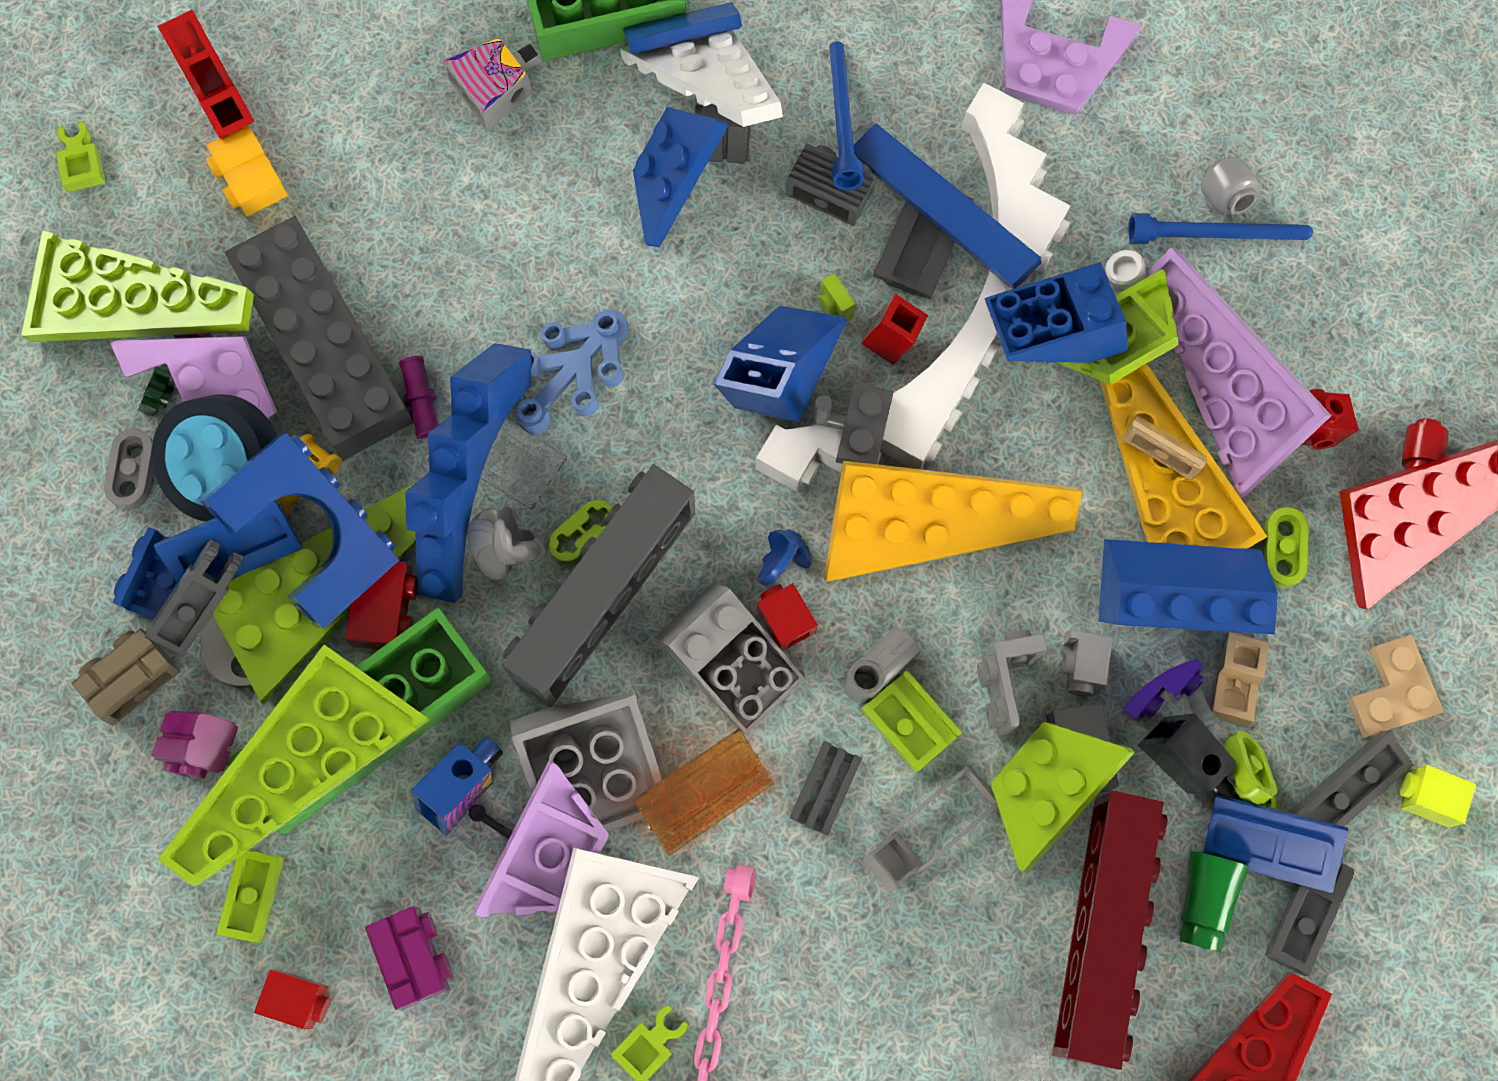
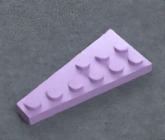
(1250, 395)

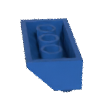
(1186, 587)

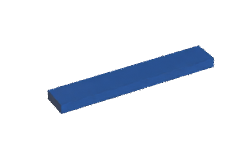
(946, 207)

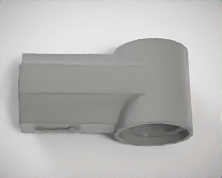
(882, 664)

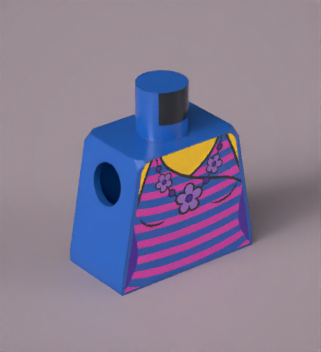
(447, 799)

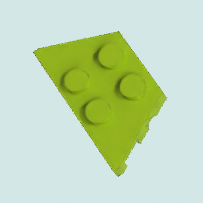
(1149, 330)
(1051, 786)

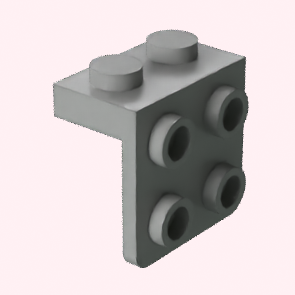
(1016, 651)

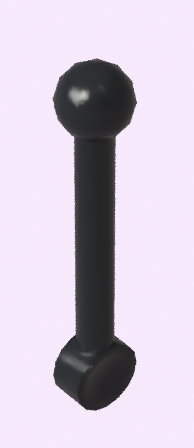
(478, 813)

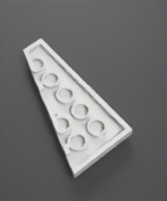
(716, 72)
(596, 953)

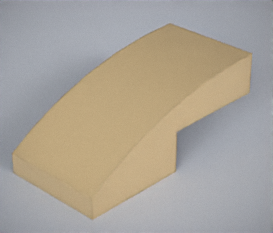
(1238, 679)

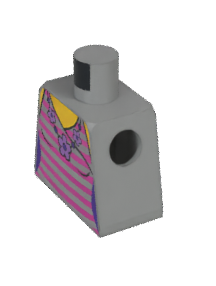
(492, 78)

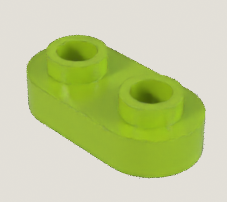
(1290, 549)
(1252, 771)

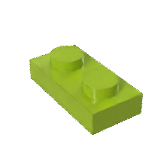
(250, 896)

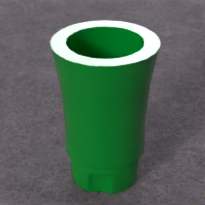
(1210, 899)

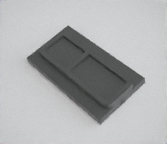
(914, 254)

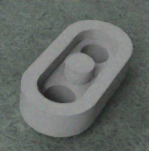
(125, 470)

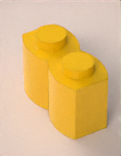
(246, 170)

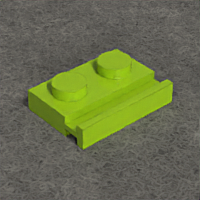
(911, 722)

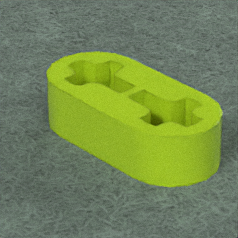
(574, 526)

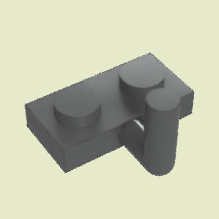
(861, 426)

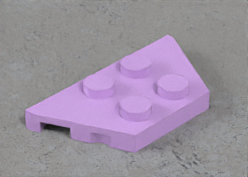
(540, 849)

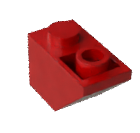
(382, 609)

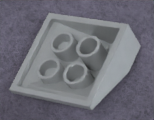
(599, 750)

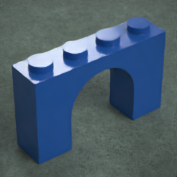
(357, 552)

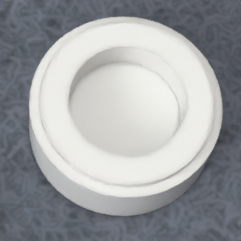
(1125, 269)

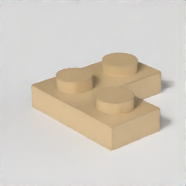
(1406, 694)

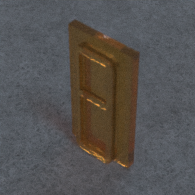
(703, 791)

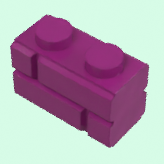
(194, 743)
(409, 957)

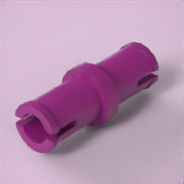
(419, 395)

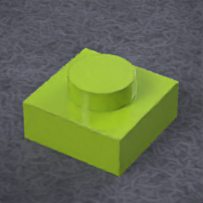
(835, 298)

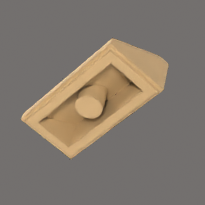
(1165, 448)

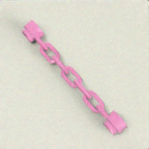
(740, 884)

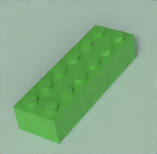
(428, 671)

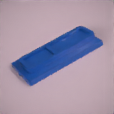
(259, 542)
(1276, 842)

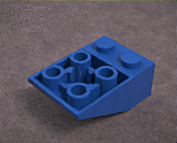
(1060, 319)
(780, 362)

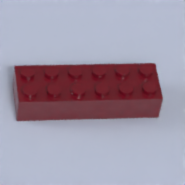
(1109, 931)

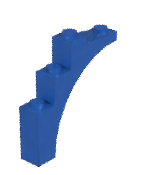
(458, 449)

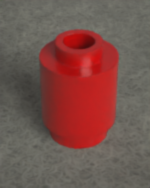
(1424, 442)

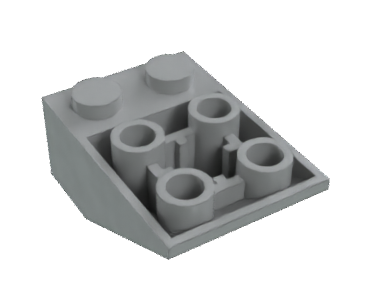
(730, 657)

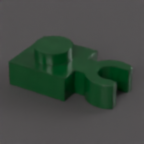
(157, 392)

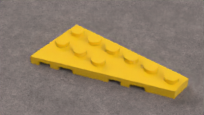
(1167, 503)
(916, 515)

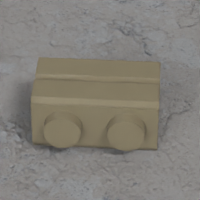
(124, 676)

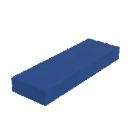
(682, 28)

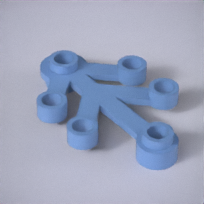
(575, 365)

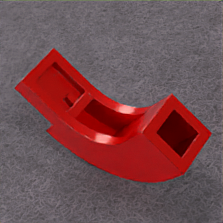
(205, 73)

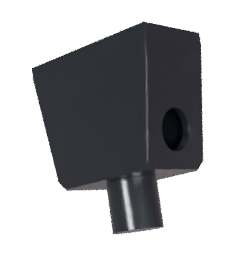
(1190, 755)

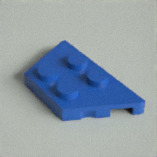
(671, 168)

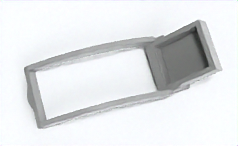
(888, 865)

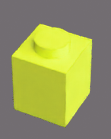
(1437, 795)

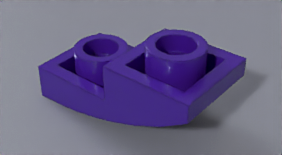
(1175, 681)

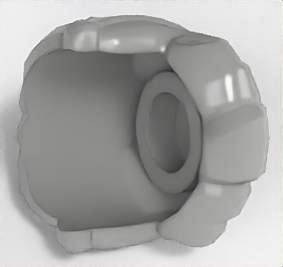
(499, 544)

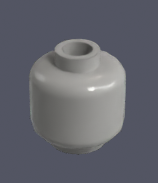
(1230, 185)

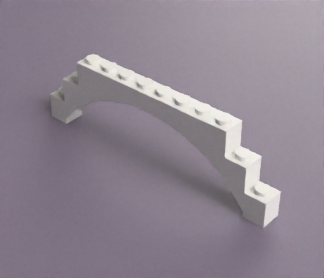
(930, 400)

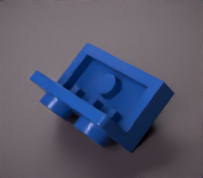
(147, 580)

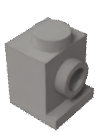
(1086, 662)

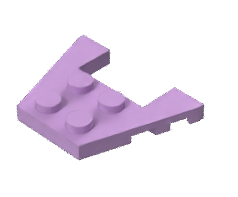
(1055, 68)
(200, 366)

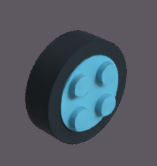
(204, 445)

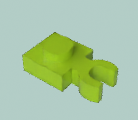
(80, 161)
(644, 1049)

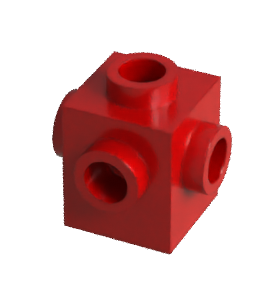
(1338, 426)

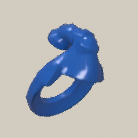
(783, 548)

